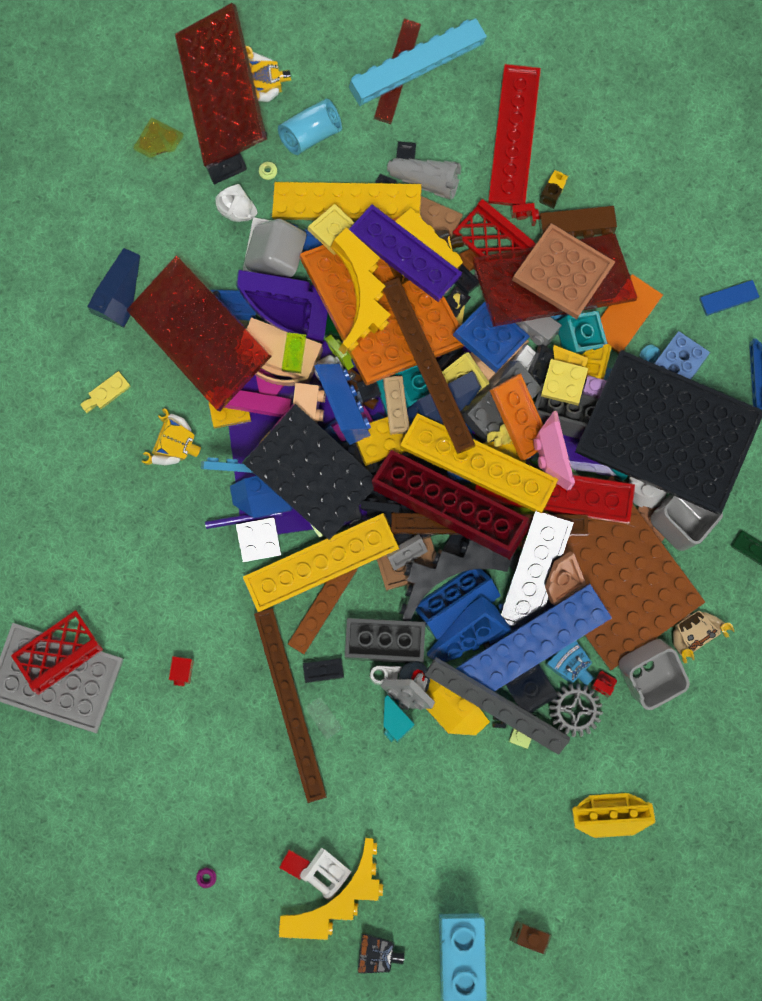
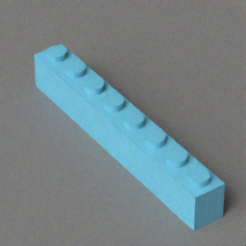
(417, 61)

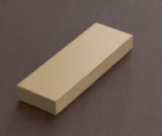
(396, 405)

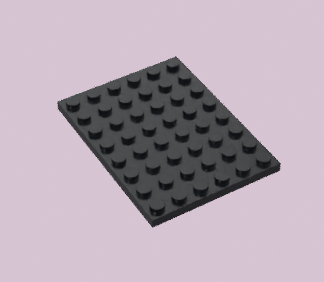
(670, 432)

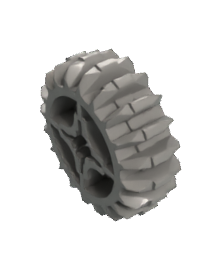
(576, 701)

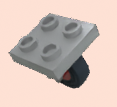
(410, 688)

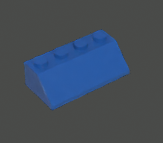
(343, 402)
(449, 601)

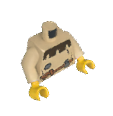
(697, 631)

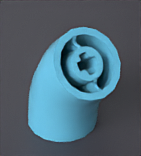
(310, 127)

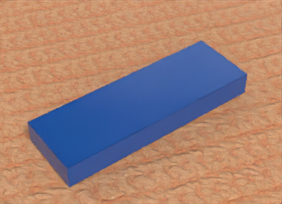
(729, 298)

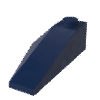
(117, 289)
(463, 391)

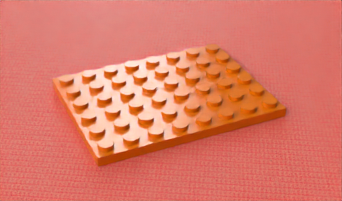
(386, 350)

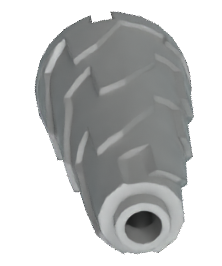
(432, 175)

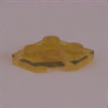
(157, 139)

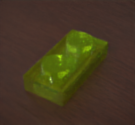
(294, 353)

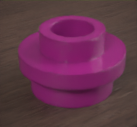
(199, 878)

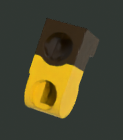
(553, 189)

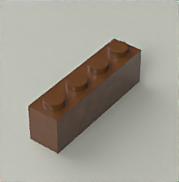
(581, 221)

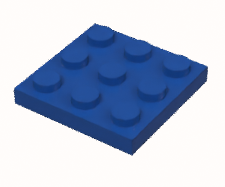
(490, 343)

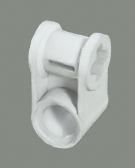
(390, 673)

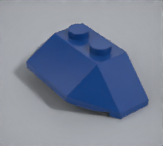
(756, 372)
(257, 498)

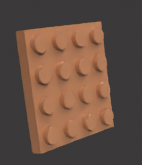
(563, 271)

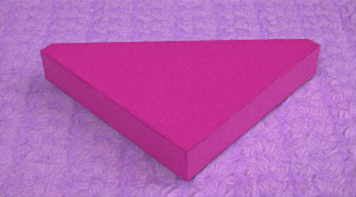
(266, 387)

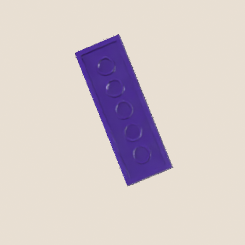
(405, 253)

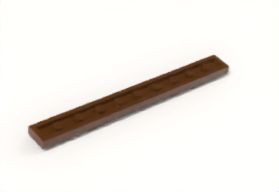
(428, 366)
(418, 524)
(290, 706)

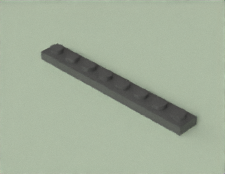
(497, 706)

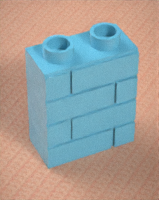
(462, 957)

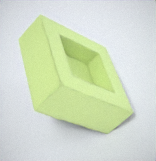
(520, 739)

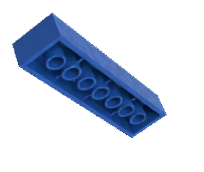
(537, 639)

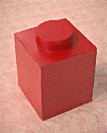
(181, 671)
(294, 864)

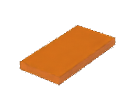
(625, 319)
(518, 414)

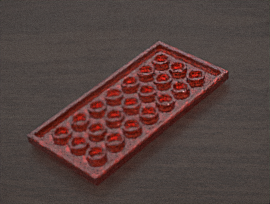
(220, 85)
(513, 303)
(198, 333)

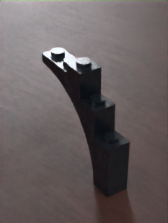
(446, 564)

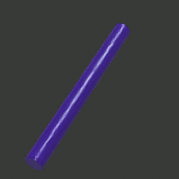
(233, 520)

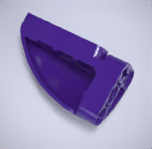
(284, 303)

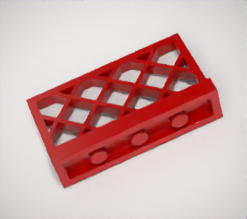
(500, 223)
(66, 665)

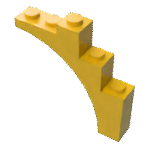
(361, 265)
(316, 922)

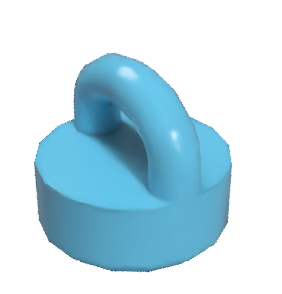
(650, 353)

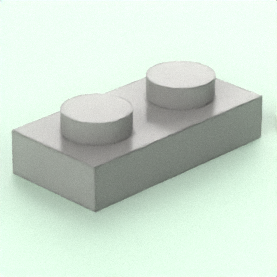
(408, 551)

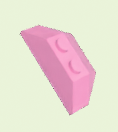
(553, 452)

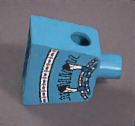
(571, 664)

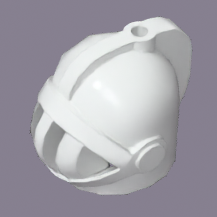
(235, 207)

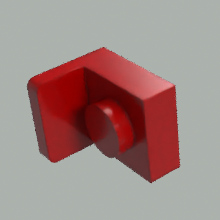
(523, 211)
(604, 684)

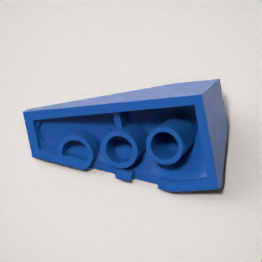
(474, 627)

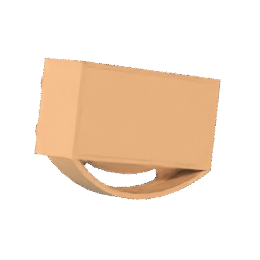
(274, 342)
(308, 398)

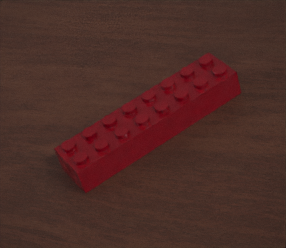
(450, 504)

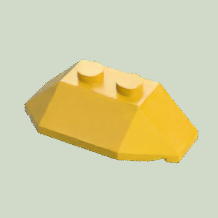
(454, 712)
(613, 815)

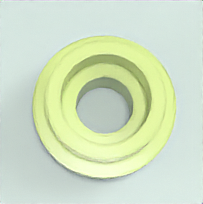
(268, 175)

